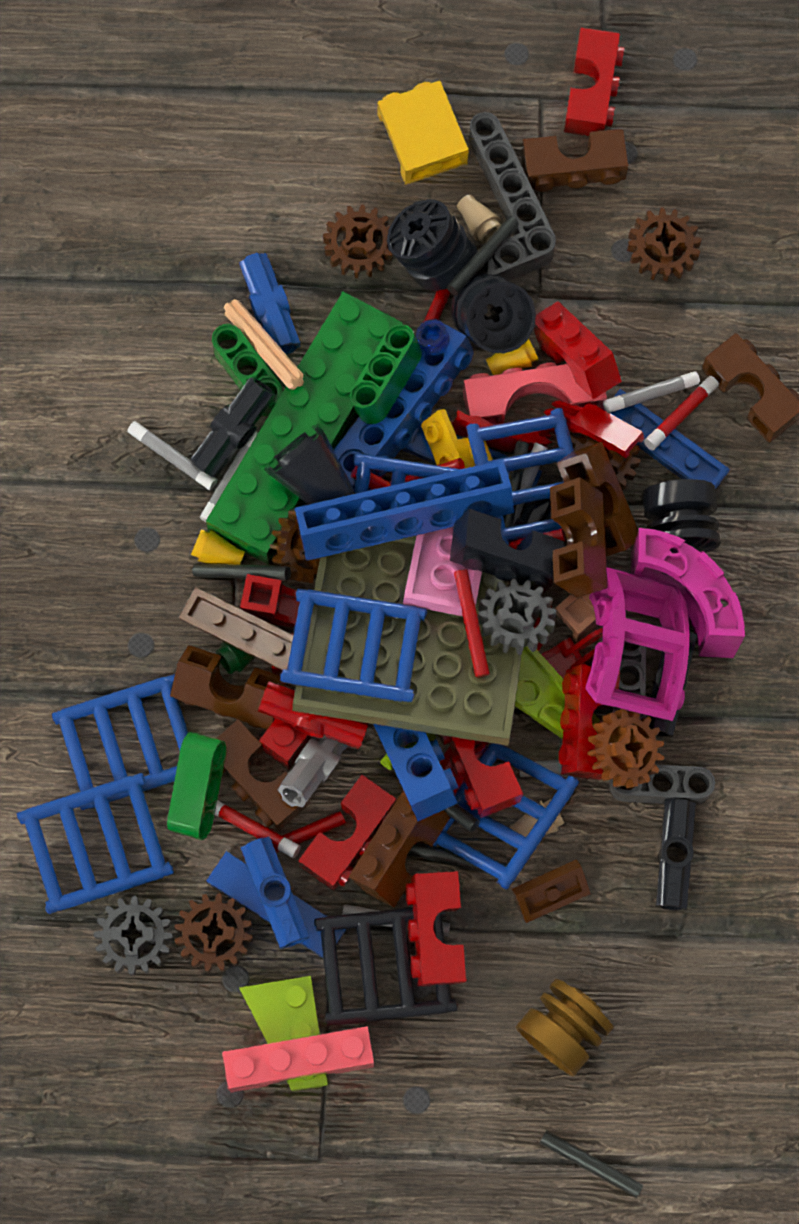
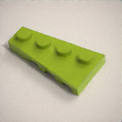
(541, 692)

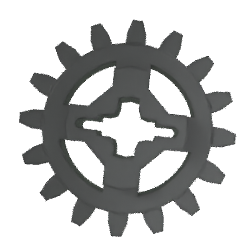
(516, 617)
(149, 936)

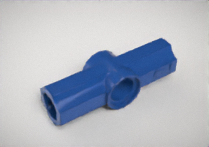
(269, 301)
(267, 871)

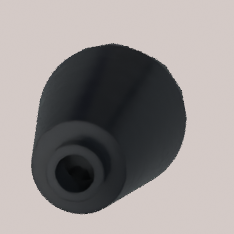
(311, 469)

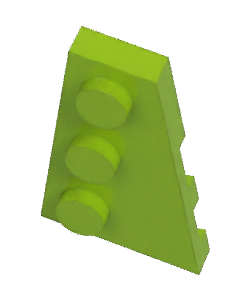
(285, 1013)

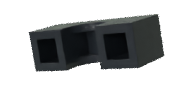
(480, 547)

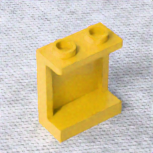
(423, 131)

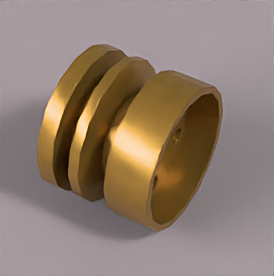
(564, 1027)

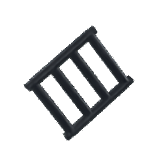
(372, 1010)

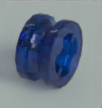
(429, 345)

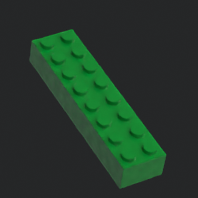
(330, 368)

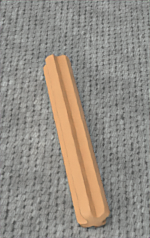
(264, 344)

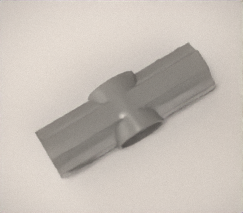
(311, 769)

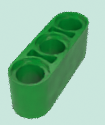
(240, 356)
(385, 359)
(196, 785)

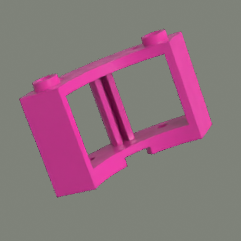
(701, 585)
(652, 599)

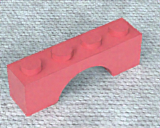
(494, 395)
(298, 1058)

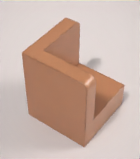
(577, 615)

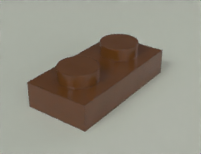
(551, 891)

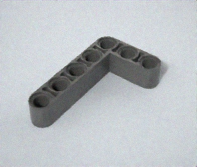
(511, 204)
(678, 776)

